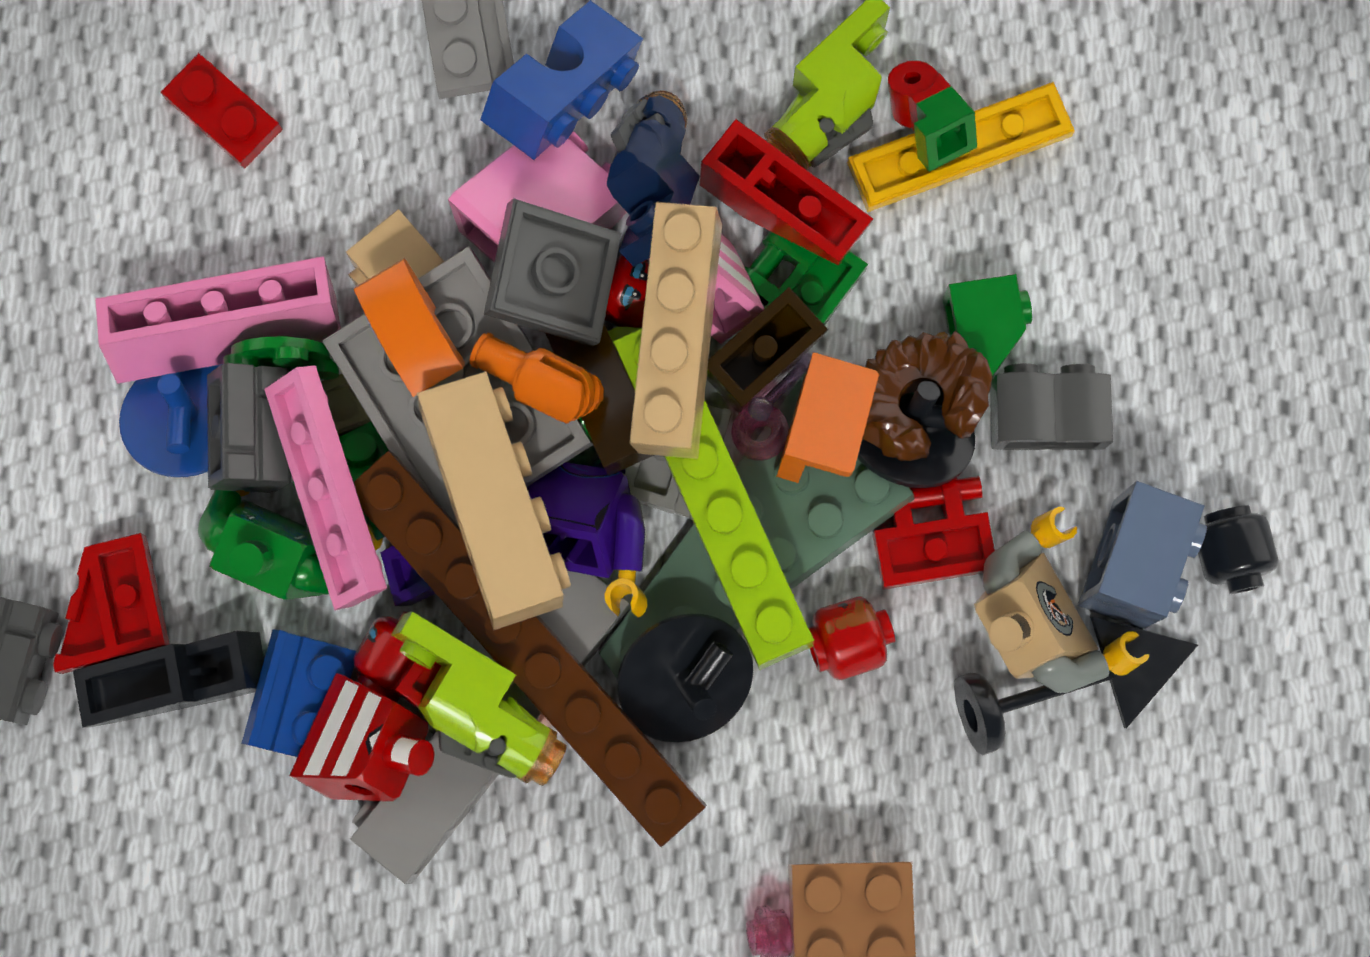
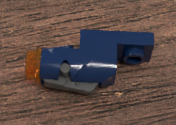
(649, 167)

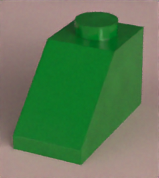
(988, 315)

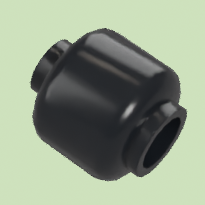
(1237, 549)

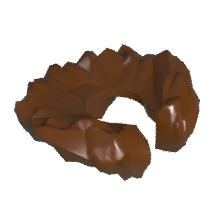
(931, 358)

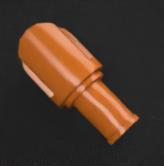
(540, 378)

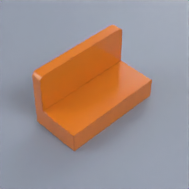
(828, 418)

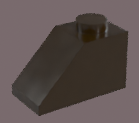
(764, 350)

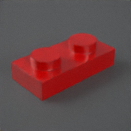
(221, 110)

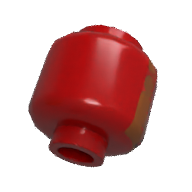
(850, 638)

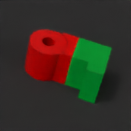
(935, 112)

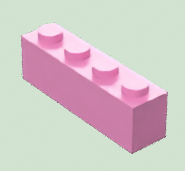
(201, 319)

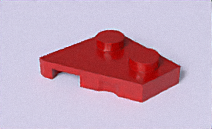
(113, 607)

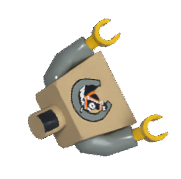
(1035, 619)

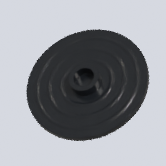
(947, 453)
(685, 677)

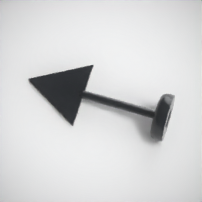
(983, 712)

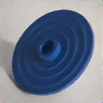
(167, 423)

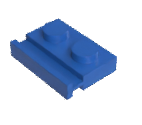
(292, 690)

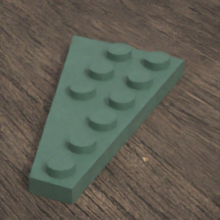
(802, 520)

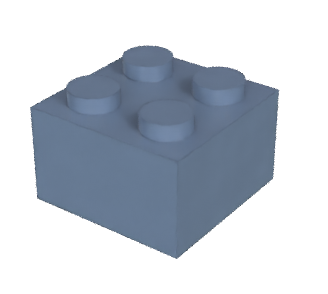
(1143, 556)

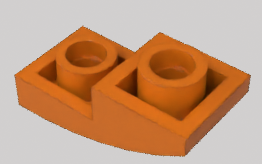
(408, 327)

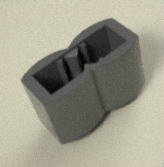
(1051, 409)

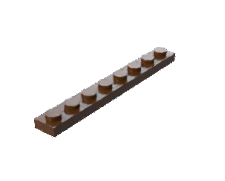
(531, 650)

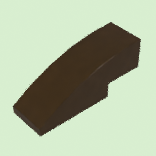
(612, 420)

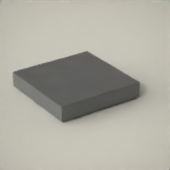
(552, 273)

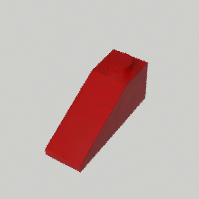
(781, 194)

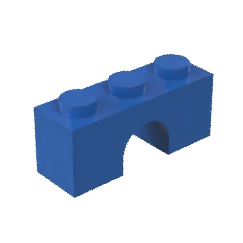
(586, 62)

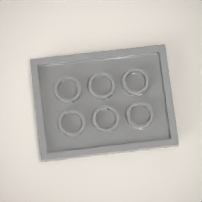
(460, 296)

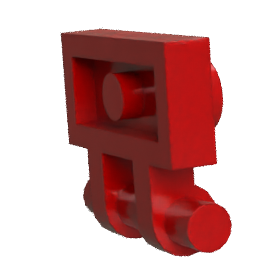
(935, 548)

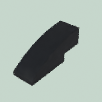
(169, 678)

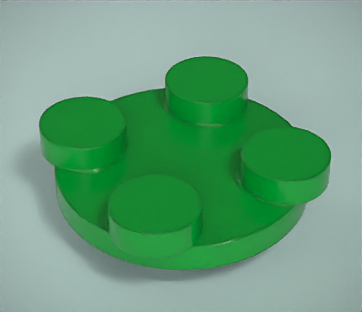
(284, 353)

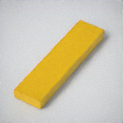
(1002, 132)

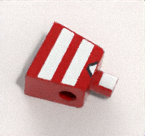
(362, 745)

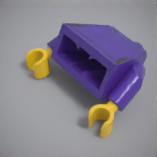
(595, 527)

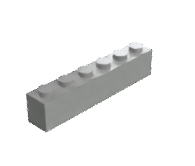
(431, 806)

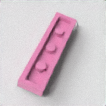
(325, 487)

